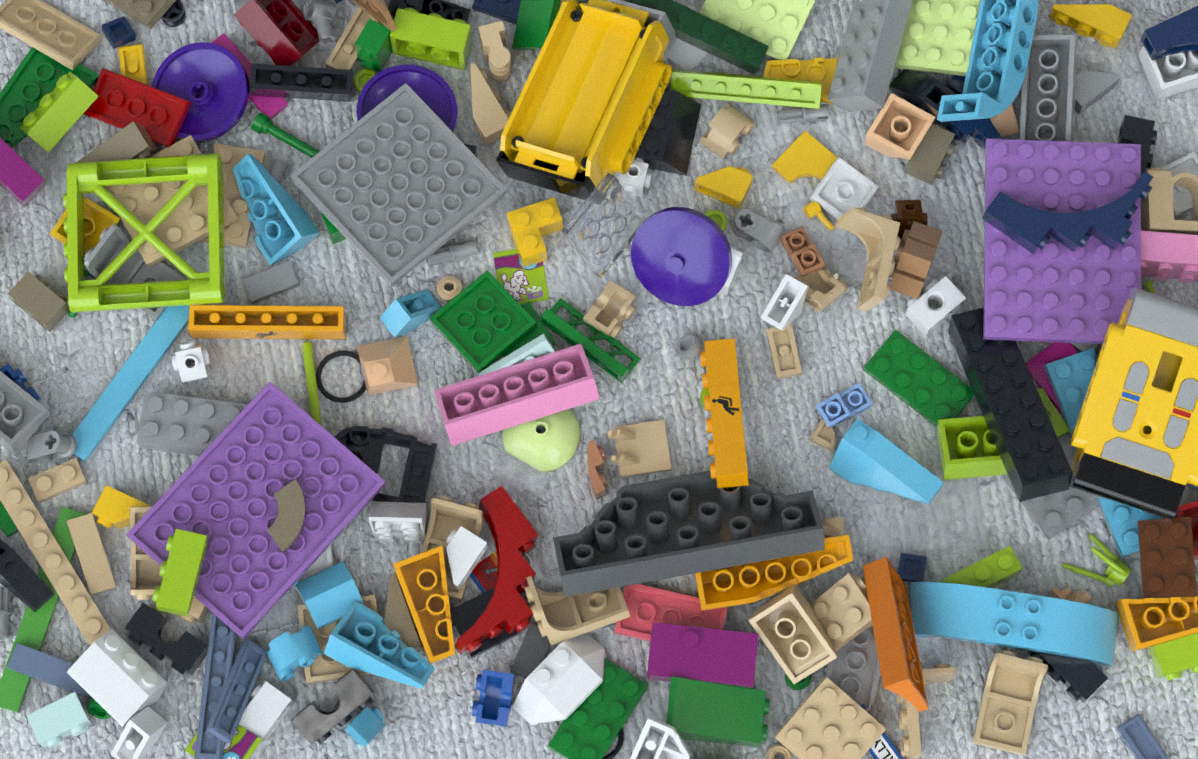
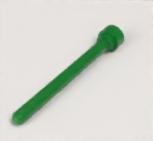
(264, 125)

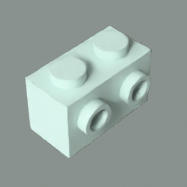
(59, 720)

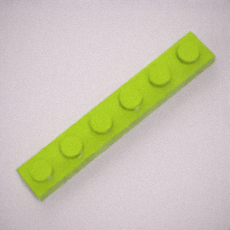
(747, 88)

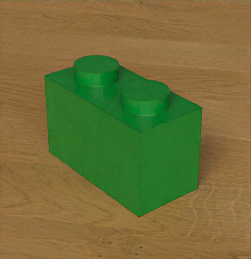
(374, 46)

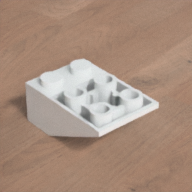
(399, 521)

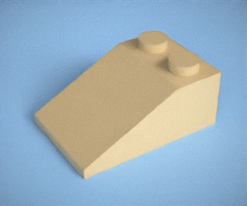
(793, 634)

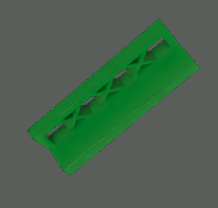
(603, 359)

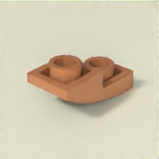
(802, 252)
(595, 463)

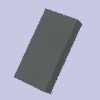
(531, 653)

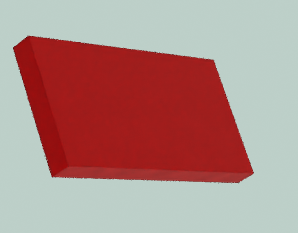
(127, 100)

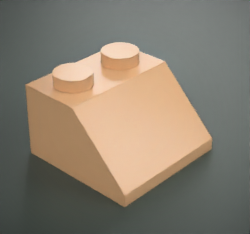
(898, 128)

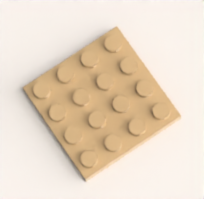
(188, 220)

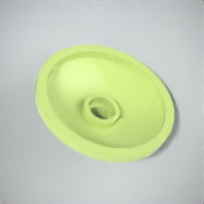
(544, 450)

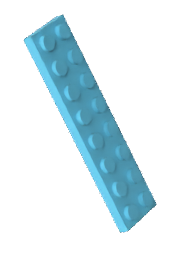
(1070, 383)

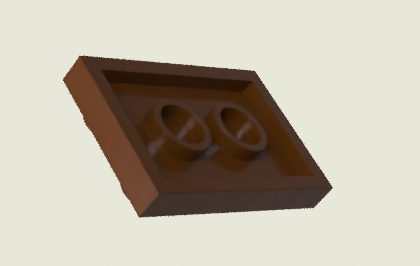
(1167, 558)

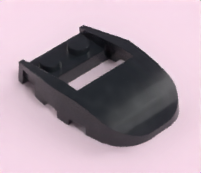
(369, 446)

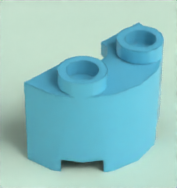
(292, 651)

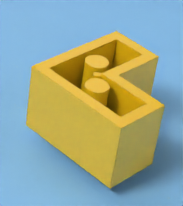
(528, 227)

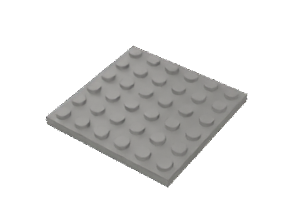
(398, 184)

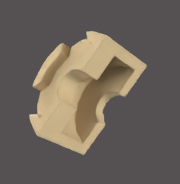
(726, 130)
(822, 288)
(611, 309)

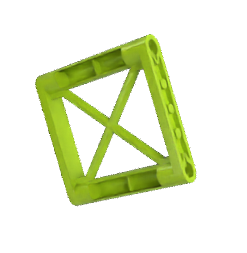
(90, 178)

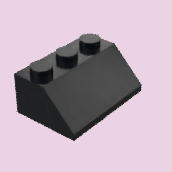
(671, 134)

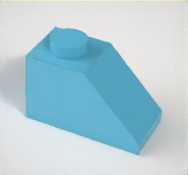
(409, 312)
(365, 726)

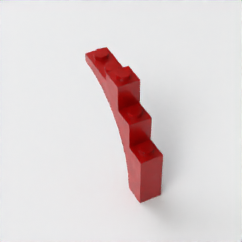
(511, 537)

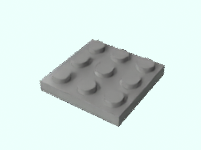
(1061, 509)

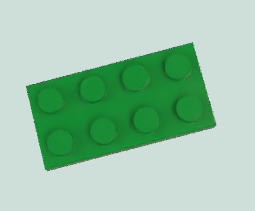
(918, 379)
(600, 717)

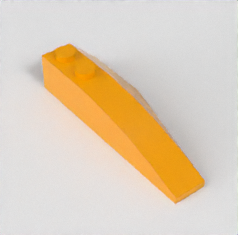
(762, 579)

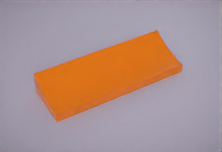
(894, 633)

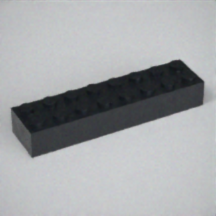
(1011, 409)

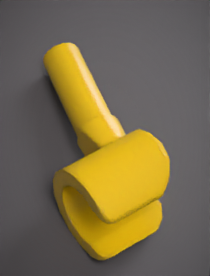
(814, 209)

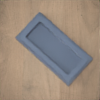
(1140, 739)

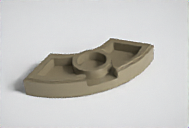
(290, 515)

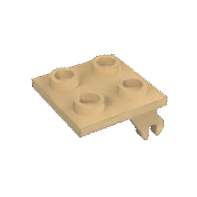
(641, 448)

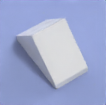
(785, 303)

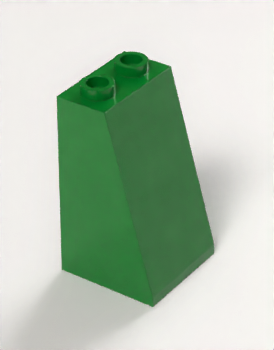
(717, 712)

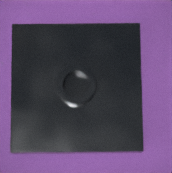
(468, 613)

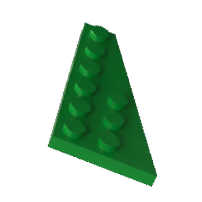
(27, 86)

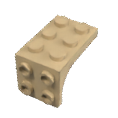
(881, 241)
(444, 519)
(143, 568)
(844, 610)
(574, 615)
(1009, 702)
(908, 718)

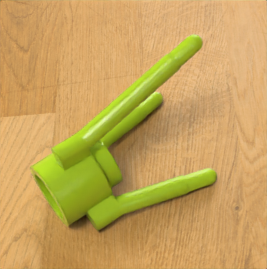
(1115, 571)

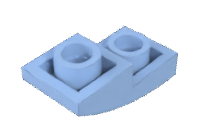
(844, 405)

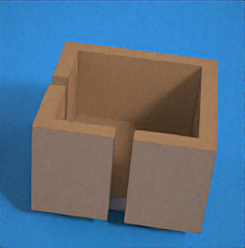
(914, 259)

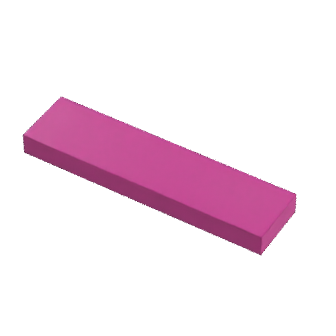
(268, 105)

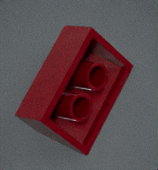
(278, 29)

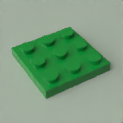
(483, 321)

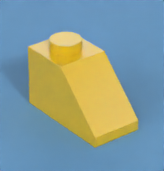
(726, 185)
(114, 508)

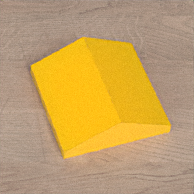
(95, 222)

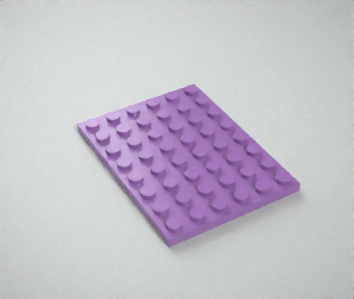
(1055, 290)
(234, 504)

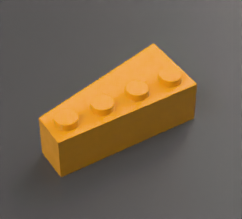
(427, 597)
(1157, 620)

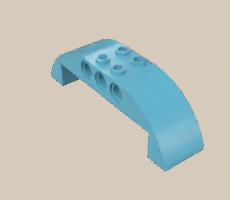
(995, 62)
(1014, 620)

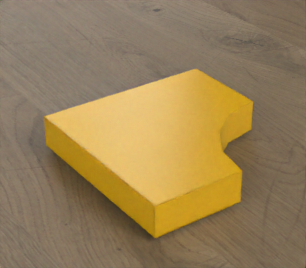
(804, 159)

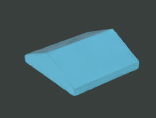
(329, 594)

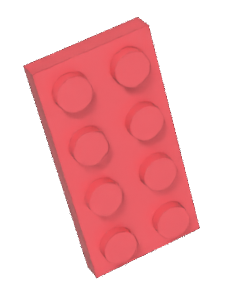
(663, 606)

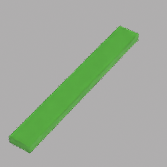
(36, 624)

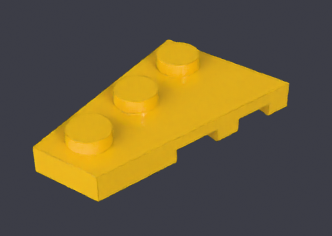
(809, 70)

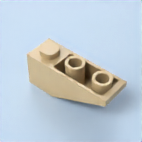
(488, 114)

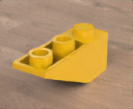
(1097, 21)

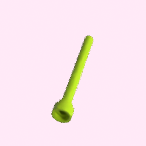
(311, 381)

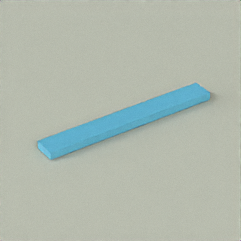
(129, 379)

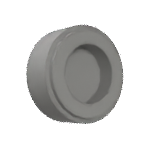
(689, 346)

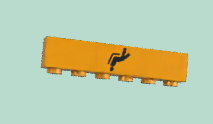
(267, 322)
(726, 413)

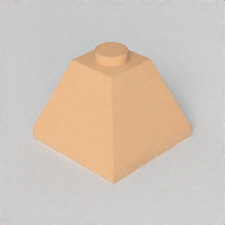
(387, 365)

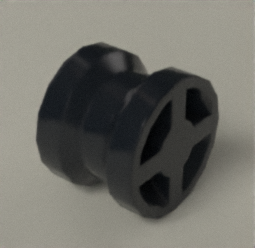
(175, 20)

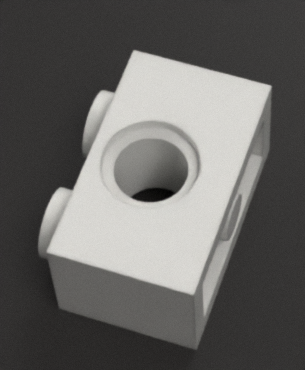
(929, 319)

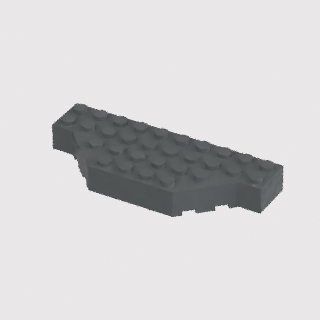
(685, 529)

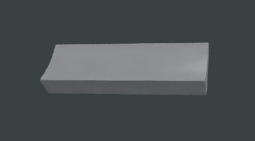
(18, 415)

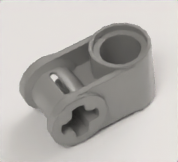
(759, 232)
(50, 446)

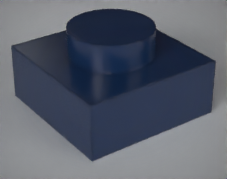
(118, 32)
(912, 567)

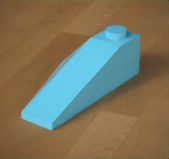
(277, 218)
(876, 462)
(370, 646)

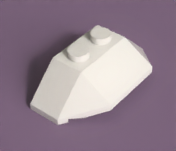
(562, 681)
(659, 742)

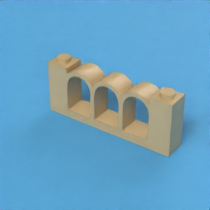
(1157, 207)

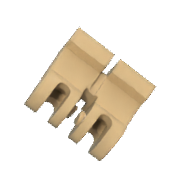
(493, 48)

